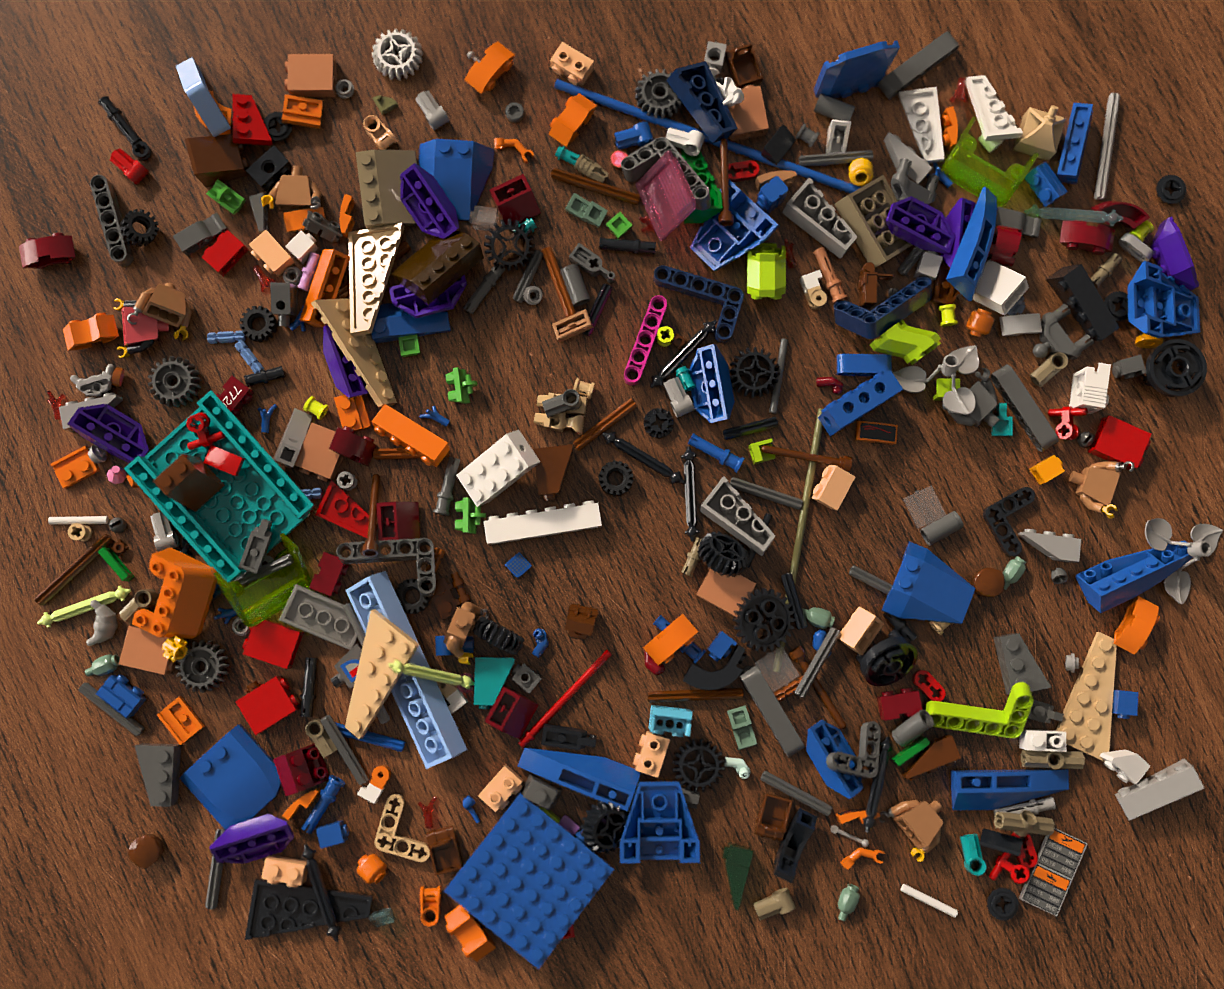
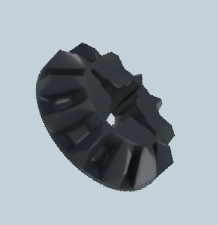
(270, 123)
(1176, 184)
(1114, 298)
(655, 431)
(1009, 909)

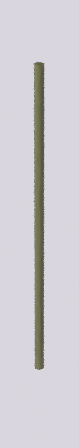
(805, 506)

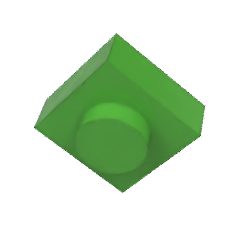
(619, 225)
(409, 345)

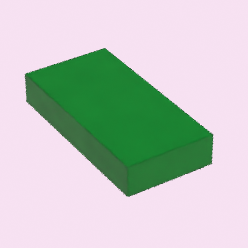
(116, 564)
(910, 751)

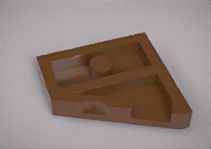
(943, 291)

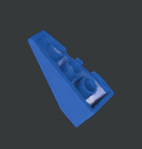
(395, 323)

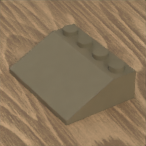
(380, 186)
(866, 216)

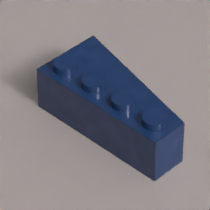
(703, 100)

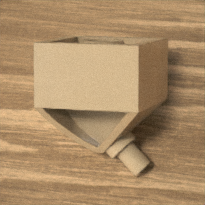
(1040, 133)

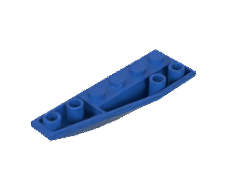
(974, 246)
(1129, 575)
(583, 773)
(1003, 787)

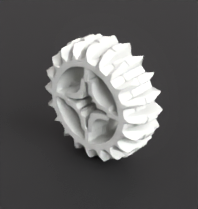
(410, 47)

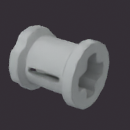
(345, 475)

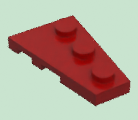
(247, 122)
(343, 511)

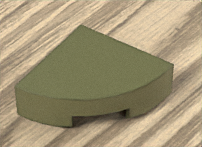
(385, 104)

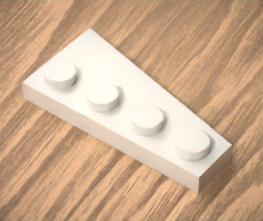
(990, 111)
(924, 119)

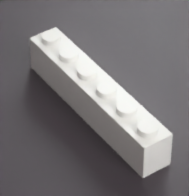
(541, 524)

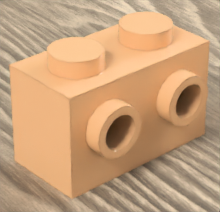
(572, 64)
(272, 253)
(833, 487)
(860, 630)
(651, 753)
(500, 788)
(285, 870)

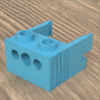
(670, 713)

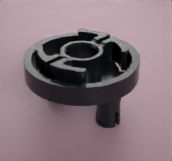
(1162, 374)
(888, 660)

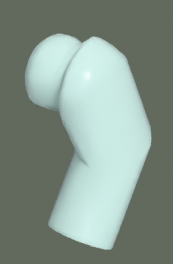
(739, 765)

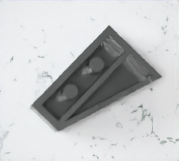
(1018, 663)
(160, 772)

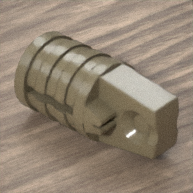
(590, 169)

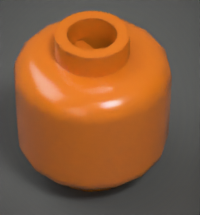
(980, 322)
(371, 869)

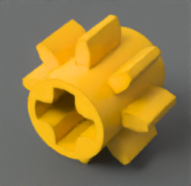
(175, 648)

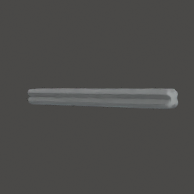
(1107, 146)

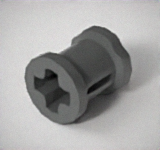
(807, 135)

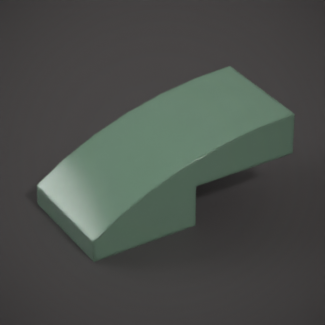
(585, 210)
(742, 727)

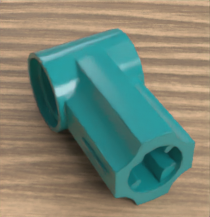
(972, 852)

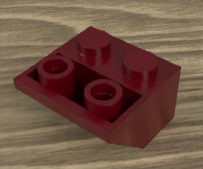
(515, 200)
(398, 520)
(511, 712)
(301, 769)

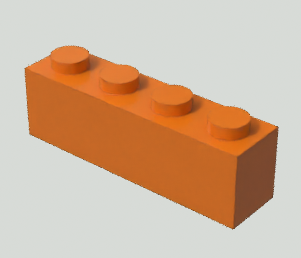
(324, 284)
(410, 435)

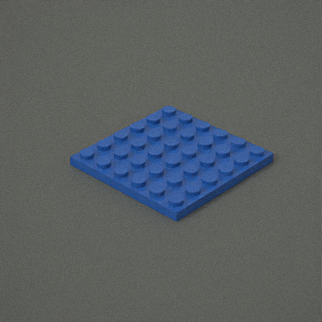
(529, 880)

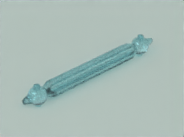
(1074, 214)

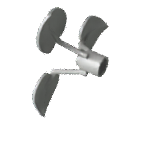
(962, 360)
(1204, 543)

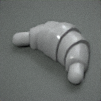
(95, 385)
(104, 625)

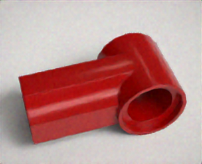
(132, 168)

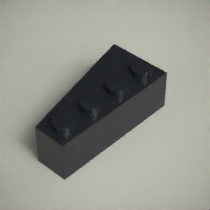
(1086, 305)

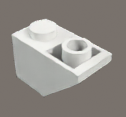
(1042, 740)
(1127, 765)

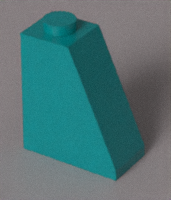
(490, 678)

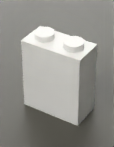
(1000, 287)

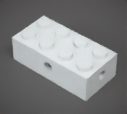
(498, 468)

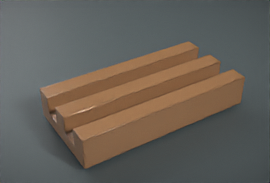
(570, 331)

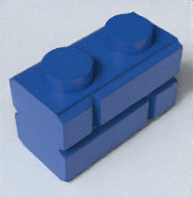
(1045, 184)
(771, 195)
(121, 695)

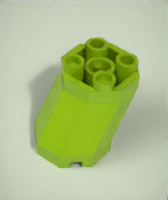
(766, 271)
(906, 342)

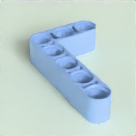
(199, 95)

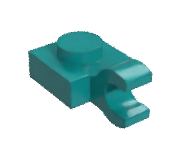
(1005, 424)

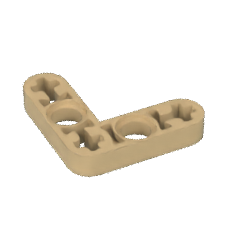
(391, 834)

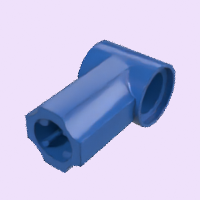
(638, 135)
(441, 648)

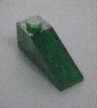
(737, 864)

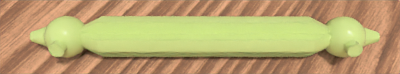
(82, 607)
(431, 674)

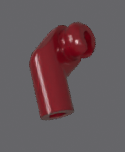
(832, 382)
(652, 666)

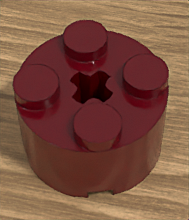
(1004, 245)

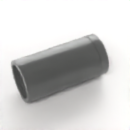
(833, 108)
(575, 285)
(942, 528)
(913, 728)

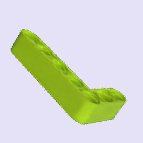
(984, 720)

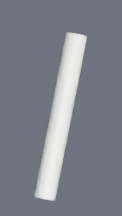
(82, 520)
(929, 900)

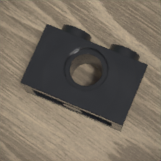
(271, 159)

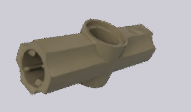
(1040, 759)
(1024, 823)

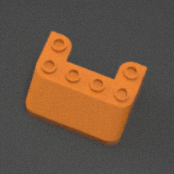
(183, 596)

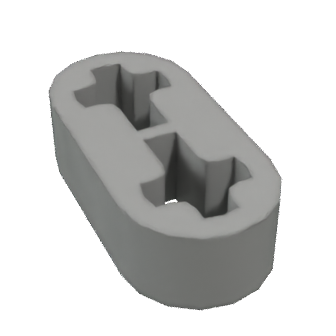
(1136, 247)

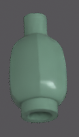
(1014, 571)
(819, 617)
(103, 665)
(848, 901)

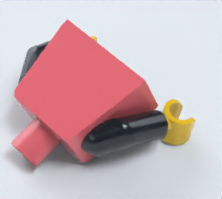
(141, 335)

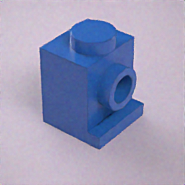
(721, 646)

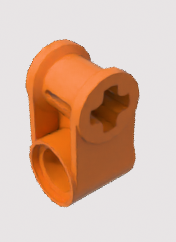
(430, 901)

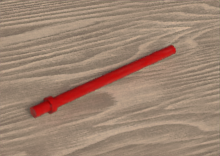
(564, 699)

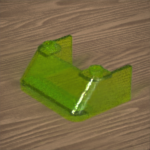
(975, 173)
(268, 593)

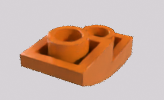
(950, 134)
(294, 219)

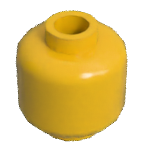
(861, 172)

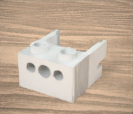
(1090, 388)

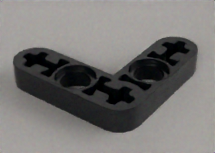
(1002, 513)

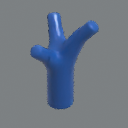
(943, 178)
(297, 322)
(265, 416)
(435, 416)
(226, 613)

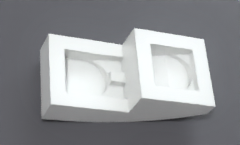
(1020, 324)

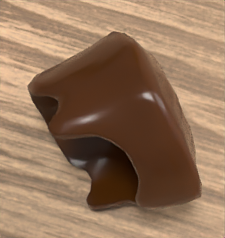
(988, 582)
(145, 850)

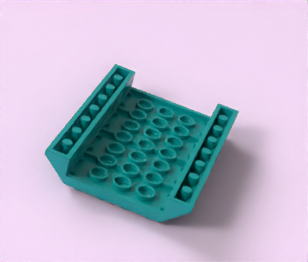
(226, 521)

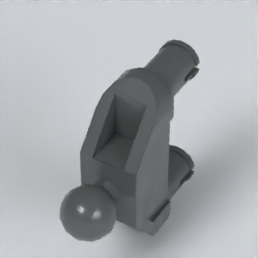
(904, 187)
(1056, 340)

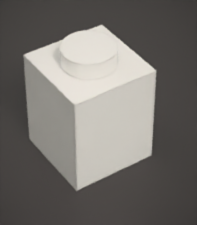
(301, 246)

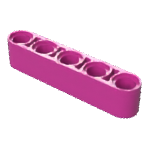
(645, 331)

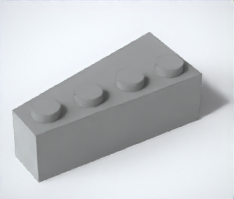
(819, 219)
(737, 517)
(1159, 789)

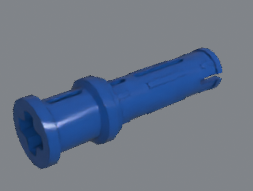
(724, 456)
(691, 650)
(327, 795)

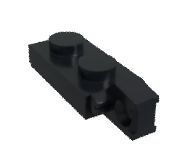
(567, 737)

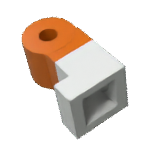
(379, 780)

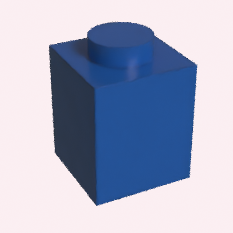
(1125, 703)
(332, 833)

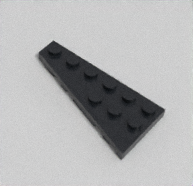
(289, 909)

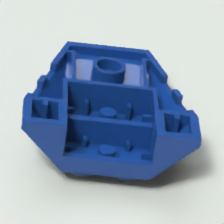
(459, 169)
(723, 244)
(1161, 305)
(927, 589)
(659, 826)

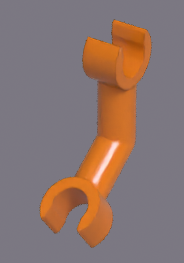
(501, 143)
(849, 861)

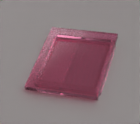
(666, 195)

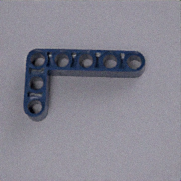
(704, 294)
(884, 316)

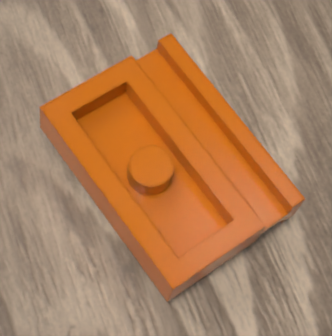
(302, 111)
(353, 412)
(74, 467)
(180, 720)

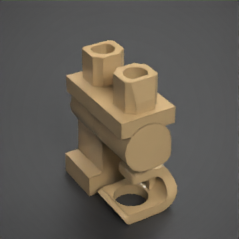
(560, 422)

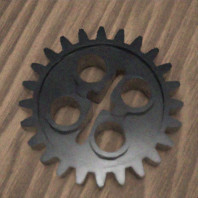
(777, 610)

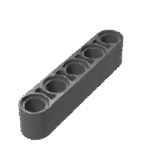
(918, 65)
(105, 214)
(1024, 408)
(772, 711)

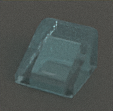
(382, 917)

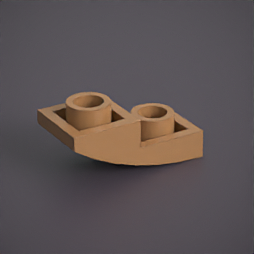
(787, 177)

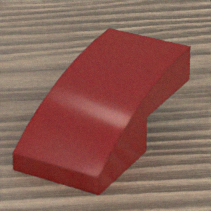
(224, 460)

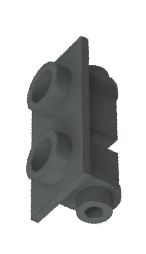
(315, 222)

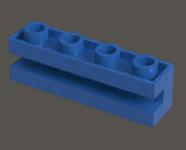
(1075, 143)

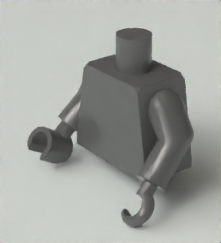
(984, 403)

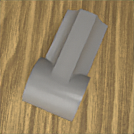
(433, 113)
(680, 401)
(164, 534)

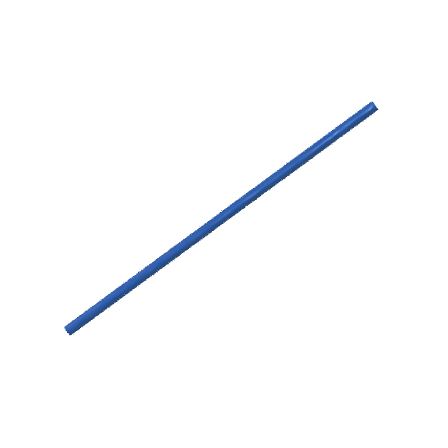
(732, 146)

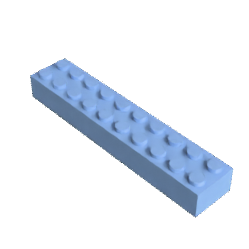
(416, 697)

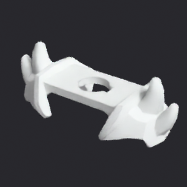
(731, 94)

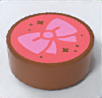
(616, 159)
(118, 376)

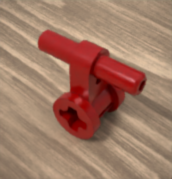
(1067, 421)
(204, 436)
(1002, 863)

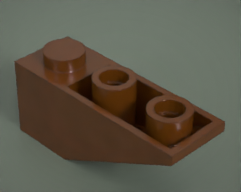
(939, 752)

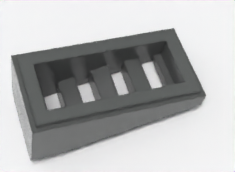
(260, 212)

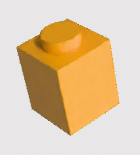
(1047, 469)

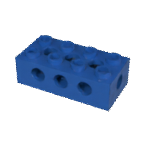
(859, 401)

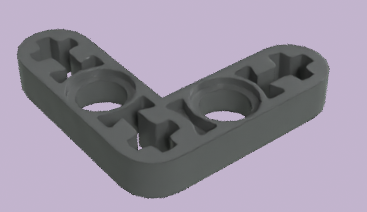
(864, 758)

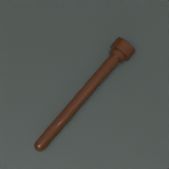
(726, 217)
(843, 462)
(370, 548)
(798, 655)

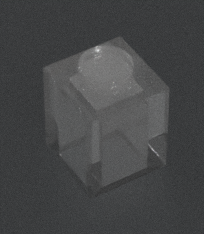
(484, 218)

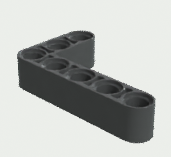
(643, 159)
(396, 555)

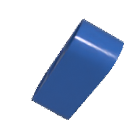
(863, 364)

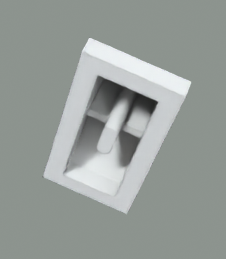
(837, 136)

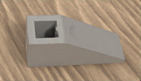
(918, 169)
(70, 408)
(293, 438)
(1058, 548)

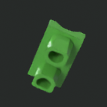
(226, 197)
(463, 385)
(471, 516)

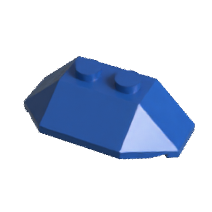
(713, 389)
(826, 739)

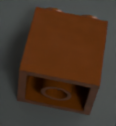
(216, 158)
(552, 470)
(189, 482)

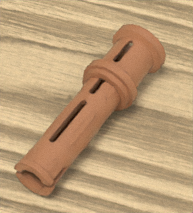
(833, 284)

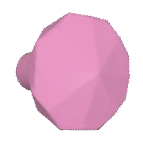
(116, 475)

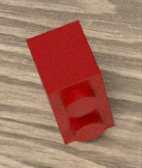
(225, 253)

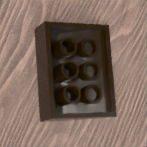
(438, 265)

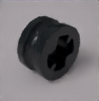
(147, 153)

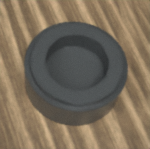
(514, 112)

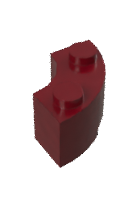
(1131, 214)
(1091, 238)
(47, 251)
(353, 446)

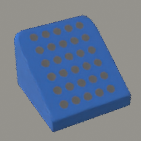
(518, 565)

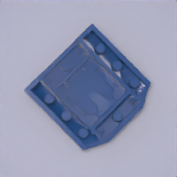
(856, 70)
(234, 778)

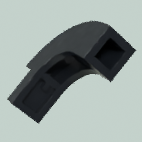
(716, 679)
(792, 844)

